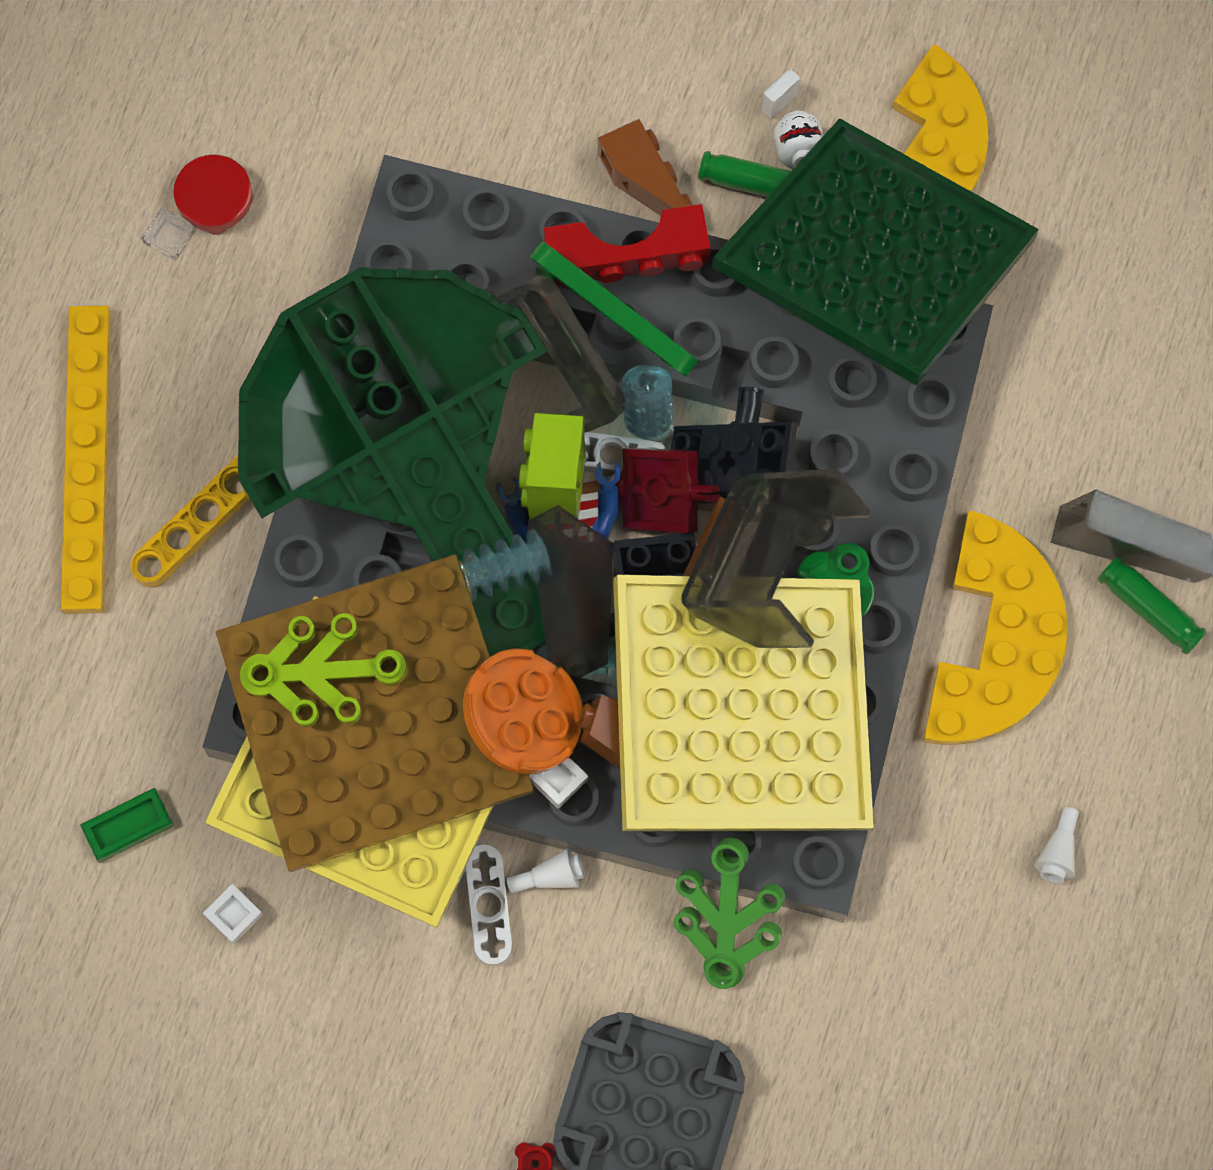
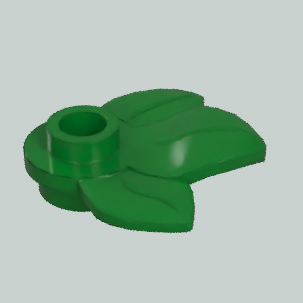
(828, 566)

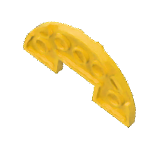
(951, 118)
(1020, 643)

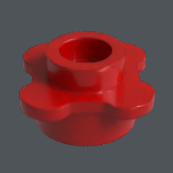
(527, 1153)

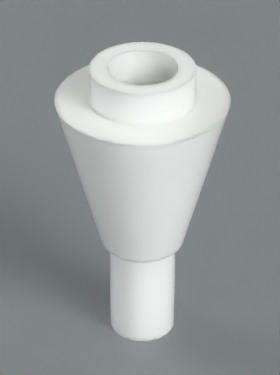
(1058, 857)
(556, 872)

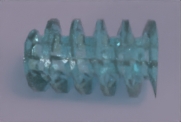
(648, 402)
(505, 564)

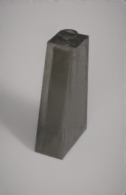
(1141, 537)
(578, 596)

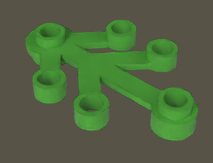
(725, 918)

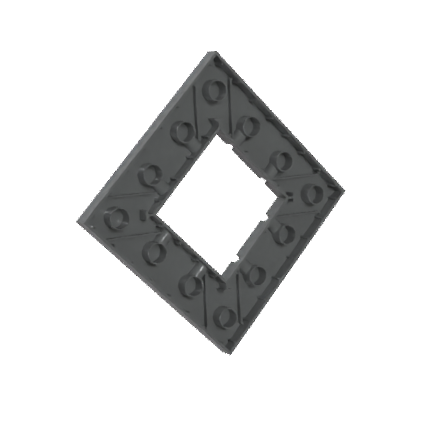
(852, 416)

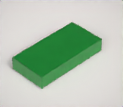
(127, 825)

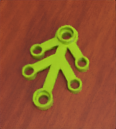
(315, 670)

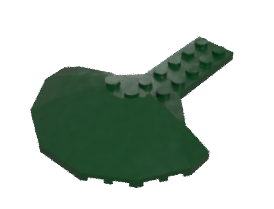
(390, 410)

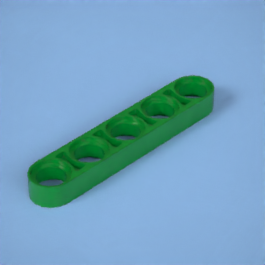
(613, 309)

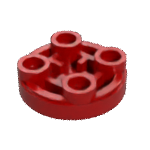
(213, 193)

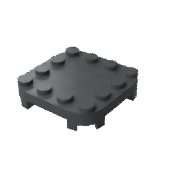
(648, 1099)

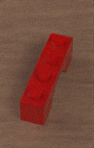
(676, 243)

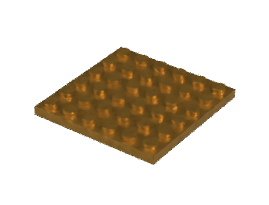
(410, 750)

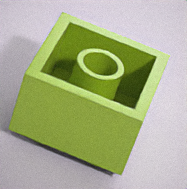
(553, 464)

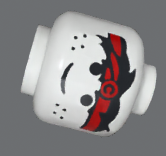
(796, 136)

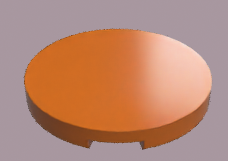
(522, 711)

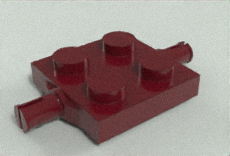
(661, 490)

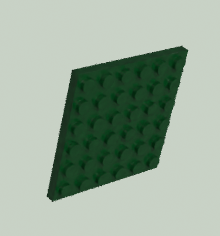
(876, 250)

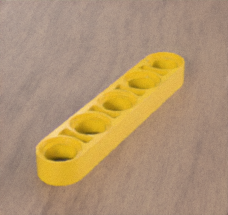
(188, 521)

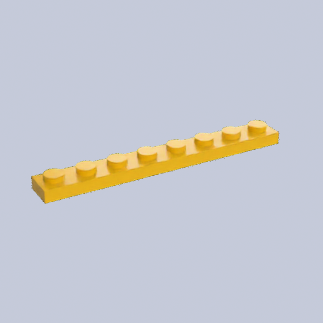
(86, 460)

